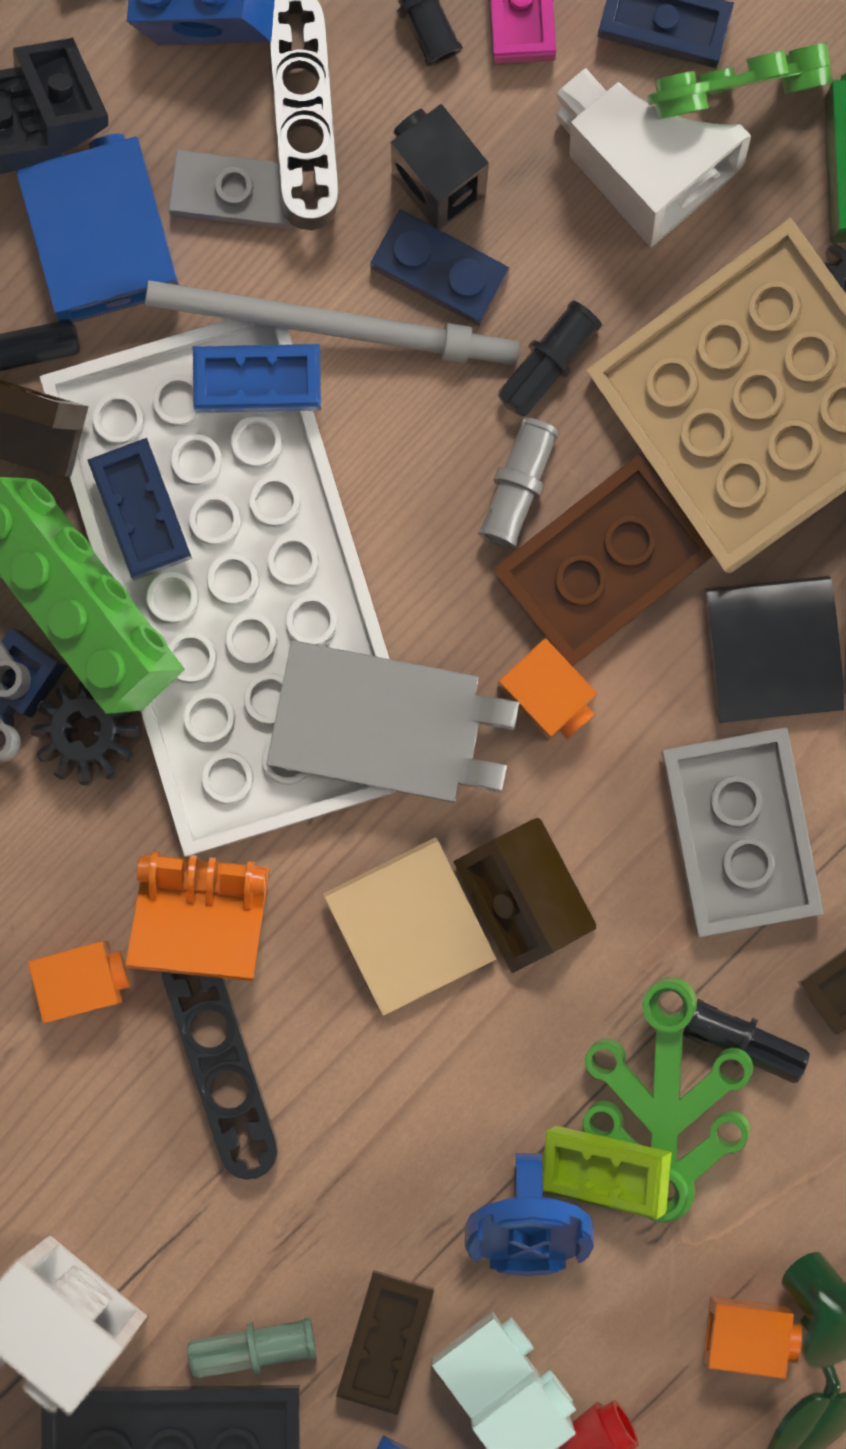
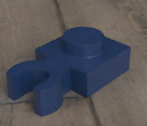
(44, 673)

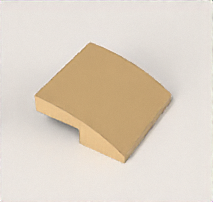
(409, 926)

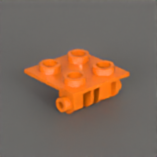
(197, 916)

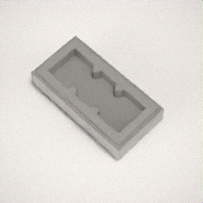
(227, 190)

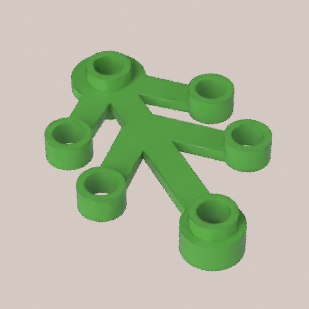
(799, 71)
(665, 1111)

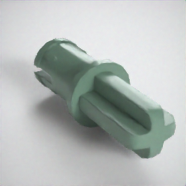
(252, 1348)

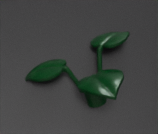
(822, 1297)

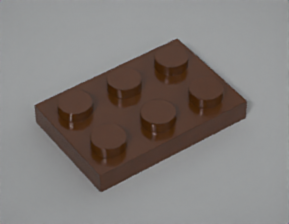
(603, 561)

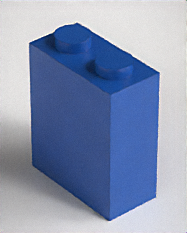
(97, 228)

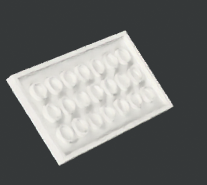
(263, 572)

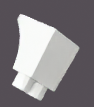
(646, 165)

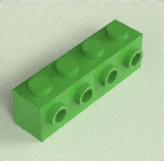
(79, 601)

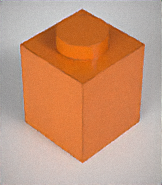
(549, 691)
(79, 980)
(751, 1337)

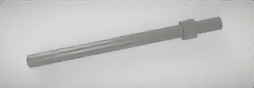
(454, 342)

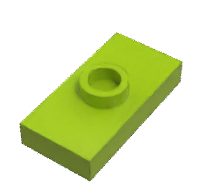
(606, 1172)

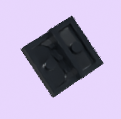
(46, 104)
(775, 649)

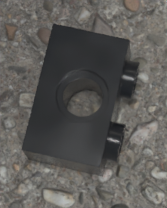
(438, 165)

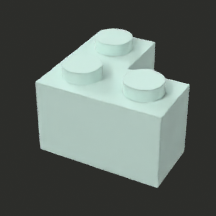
(503, 1390)

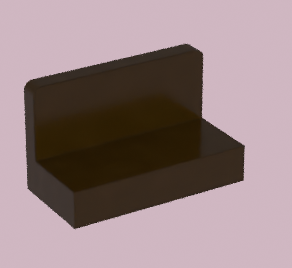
(39, 429)
(525, 894)

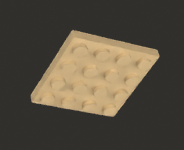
(742, 395)

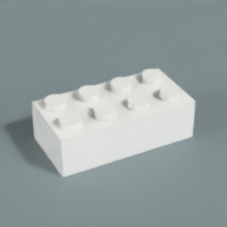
(61, 1324)

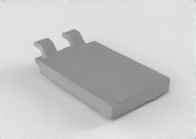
(384, 723)

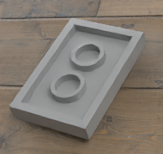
(742, 832)

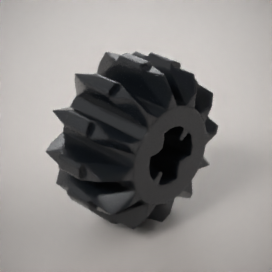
(77, 751)

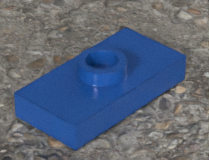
(256, 378)

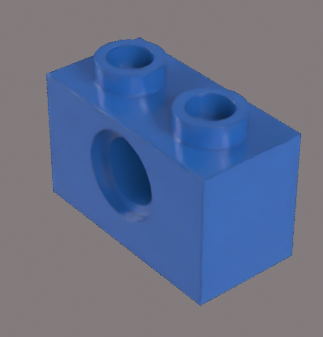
(202, 20)

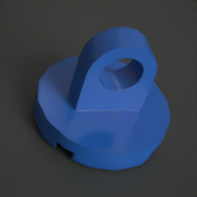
(529, 1231)

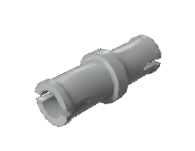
(518, 483)

